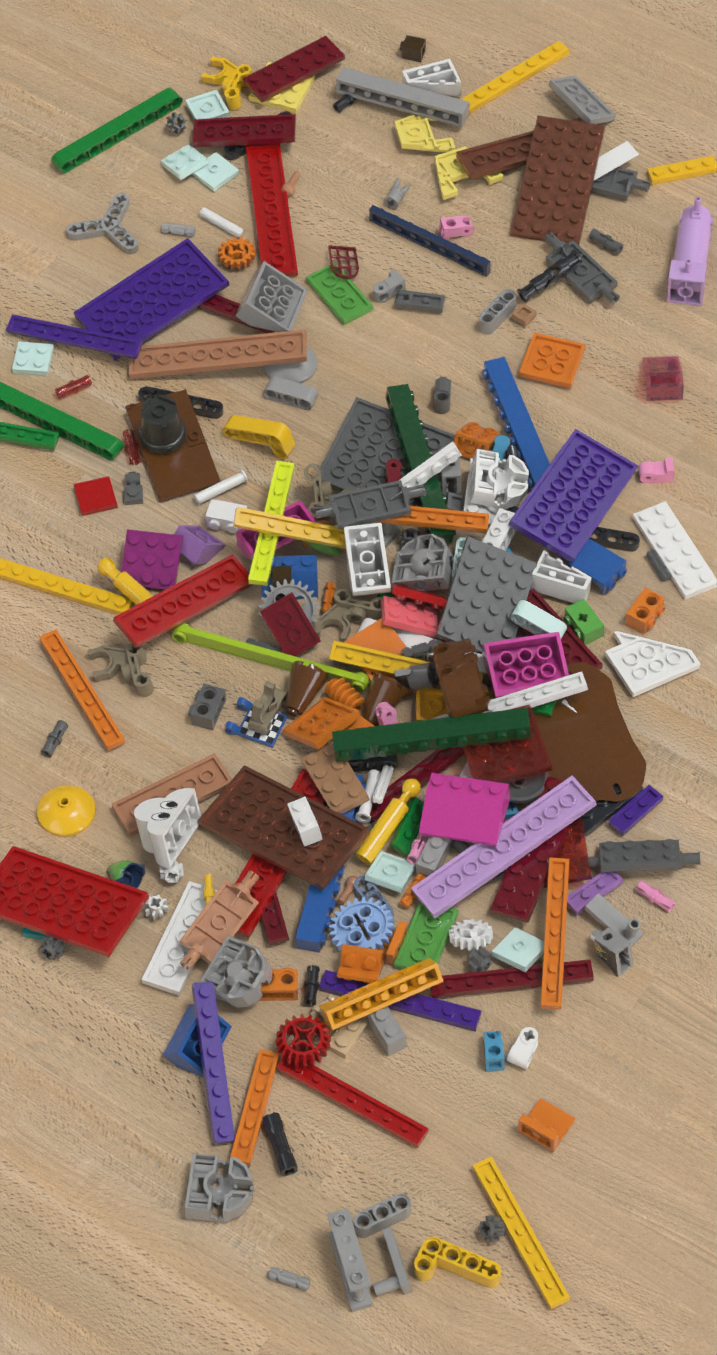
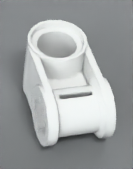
(523, 1050)

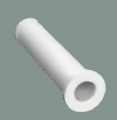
(221, 487)
(363, 815)

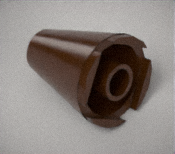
(303, 687)
(382, 690)

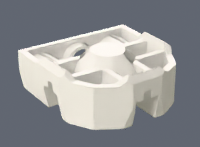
(509, 483)

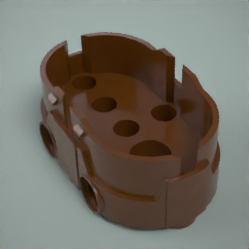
(460, 678)

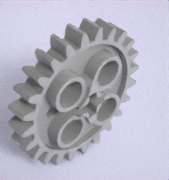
(308, 607)

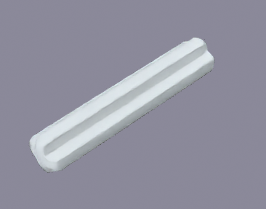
(221, 222)
(382, 784)

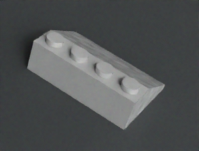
(271, 300)

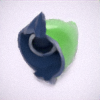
(127, 872)

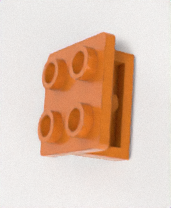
(360, 963)

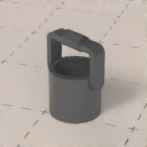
(419, 676)

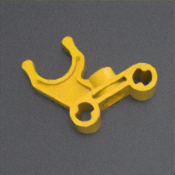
(232, 80)

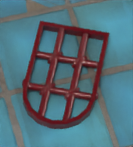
(347, 257)

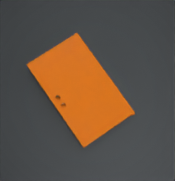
(379, 638)

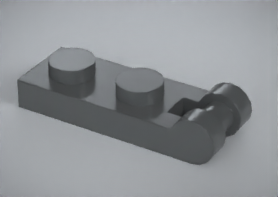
(419, 301)

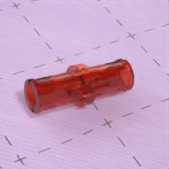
(84, 382)
(131, 447)

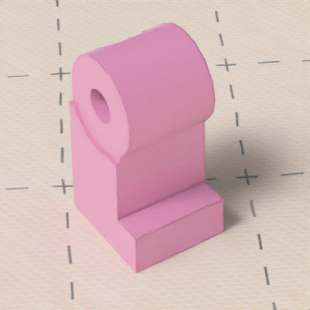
(455, 227)
(657, 471)
(386, 714)

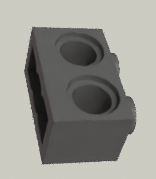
(210, 707)

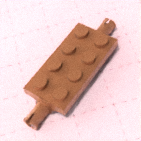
(219, 919)

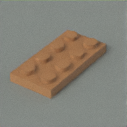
(334, 780)

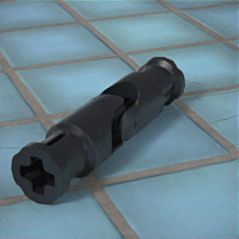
(542, 280)

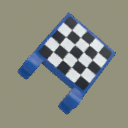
(243, 731)

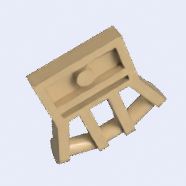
(343, 1038)

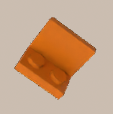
(474, 437)
(546, 1124)

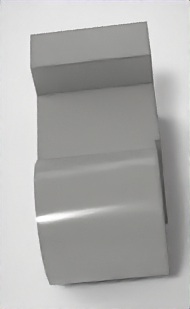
(388, 288)

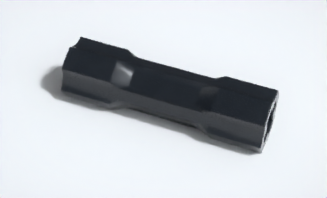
(280, 1145)

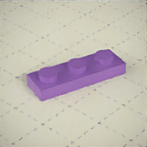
(602, 884)

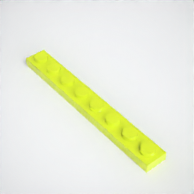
(276, 505)

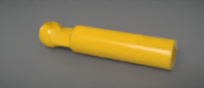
(123, 581)
(387, 823)

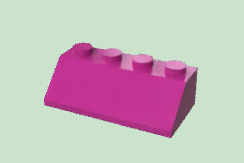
(248, 539)

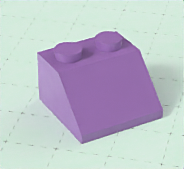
(198, 544)

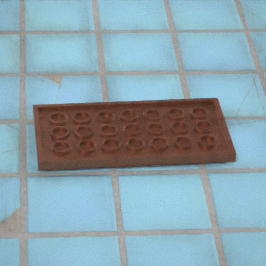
(558, 179)
(257, 818)

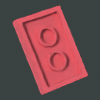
(409, 616)

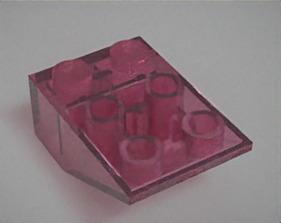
(663, 378)

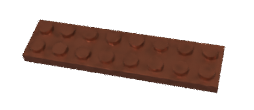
(496, 155)

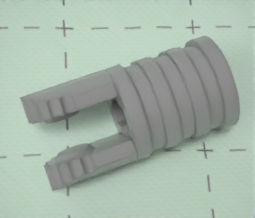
(395, 195)

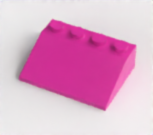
(524, 662)
(464, 809)

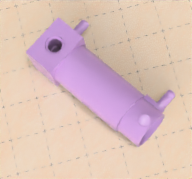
(689, 264)

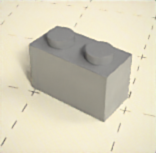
(387, 1030)

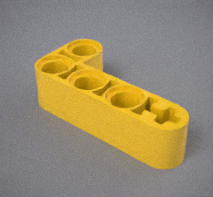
(261, 432)
(457, 1266)

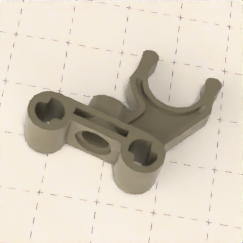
(322, 488)
(348, 609)
(129, 661)
(265, 710)

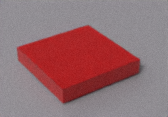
(95, 496)

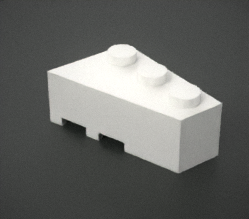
(434, 77)
(560, 581)

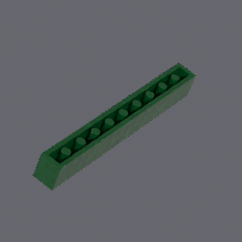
(415, 449)
(431, 734)

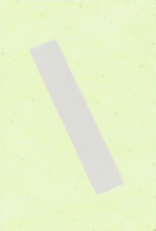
(615, 158)

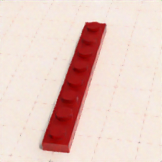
(356, 1101)

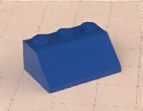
(303, 569)
(184, 1045)

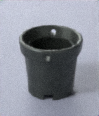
(161, 426)

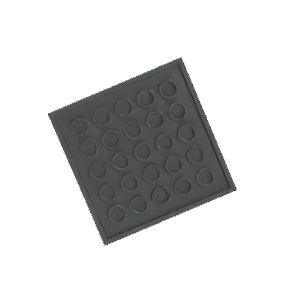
(365, 446)

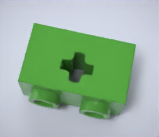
(584, 621)

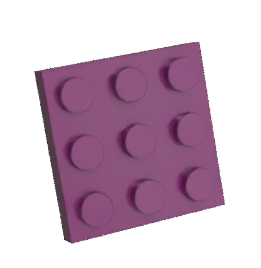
(152, 558)

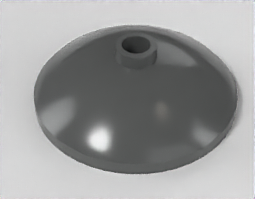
(529, 789)

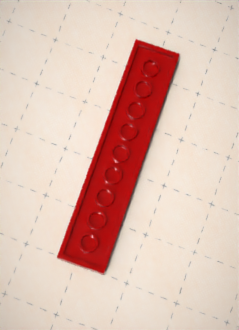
(271, 207)
(270, 875)

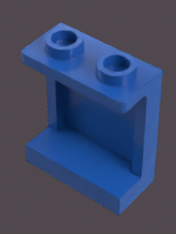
(601, 565)

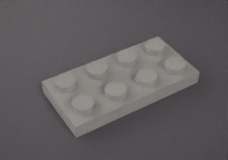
(582, 100)

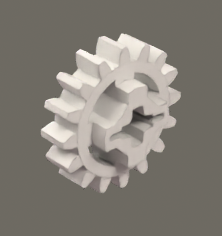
(471, 934)

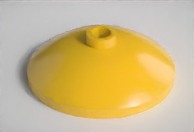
(68, 818)

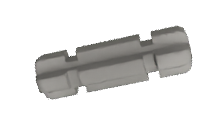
(178, 229)
(289, 1278)

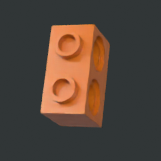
(645, 610)
(277, 989)

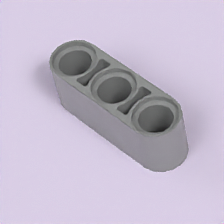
(497, 311)
(290, 393)
(387, 1207)

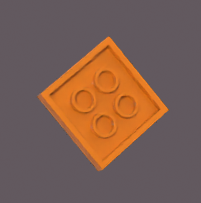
(552, 360)
(318, 722)

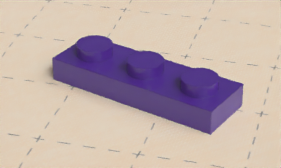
(635, 810)

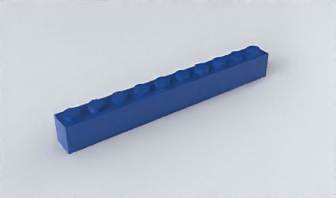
(516, 417)
(319, 905)

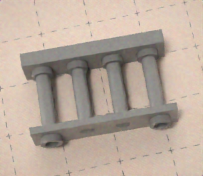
(350, 1260)

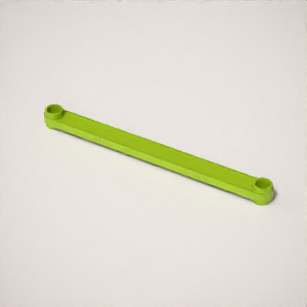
(185, 633)

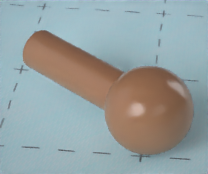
(289, 187)
(349, 883)

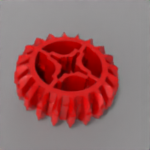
(303, 1051)

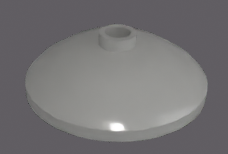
(296, 372)

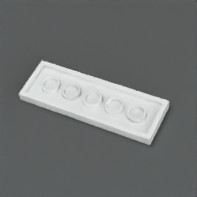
(675, 549)
(165, 968)

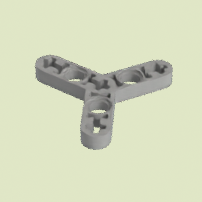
(103, 228)

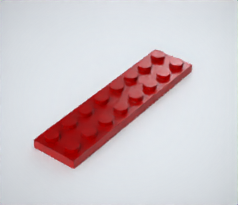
(183, 601)

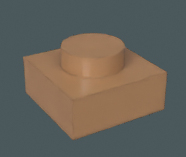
(523, 314)

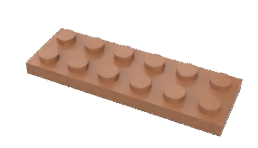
(206, 776)

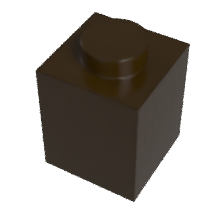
(413, 48)

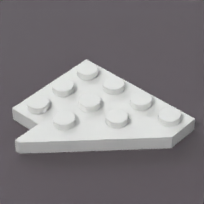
(648, 663)

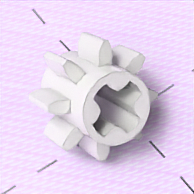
(172, 873)
(156, 907)

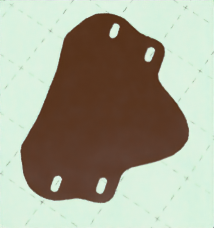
(594, 741)

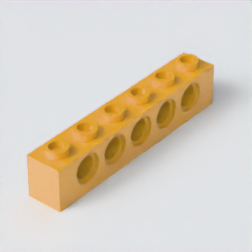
(381, 993)

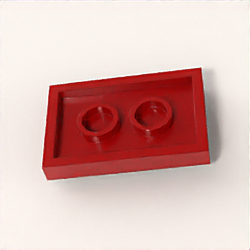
(418, 596)

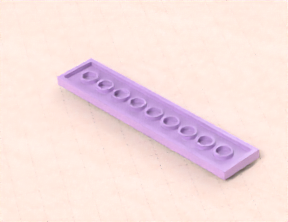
(516, 839)

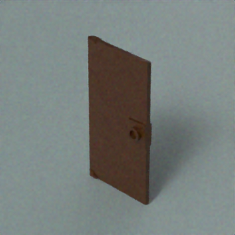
(188, 467)

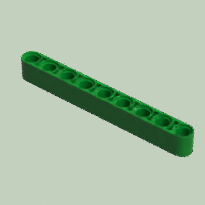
(116, 130)
(59, 421)

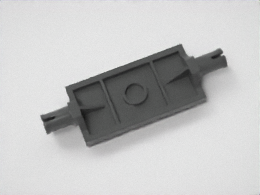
(619, 183)
(588, 277)
(370, 504)
(642, 856)

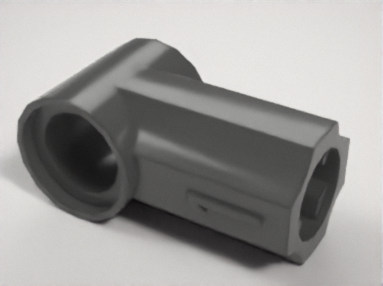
(442, 395)

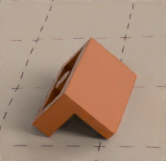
(391, 950)

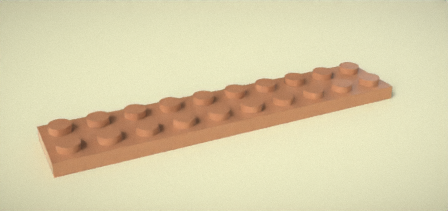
(219, 354)

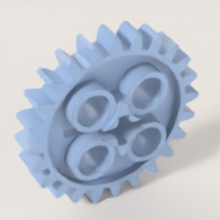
(379, 918)

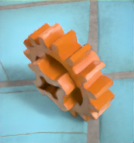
(236, 253)

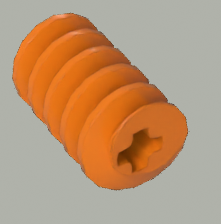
(343, 693)

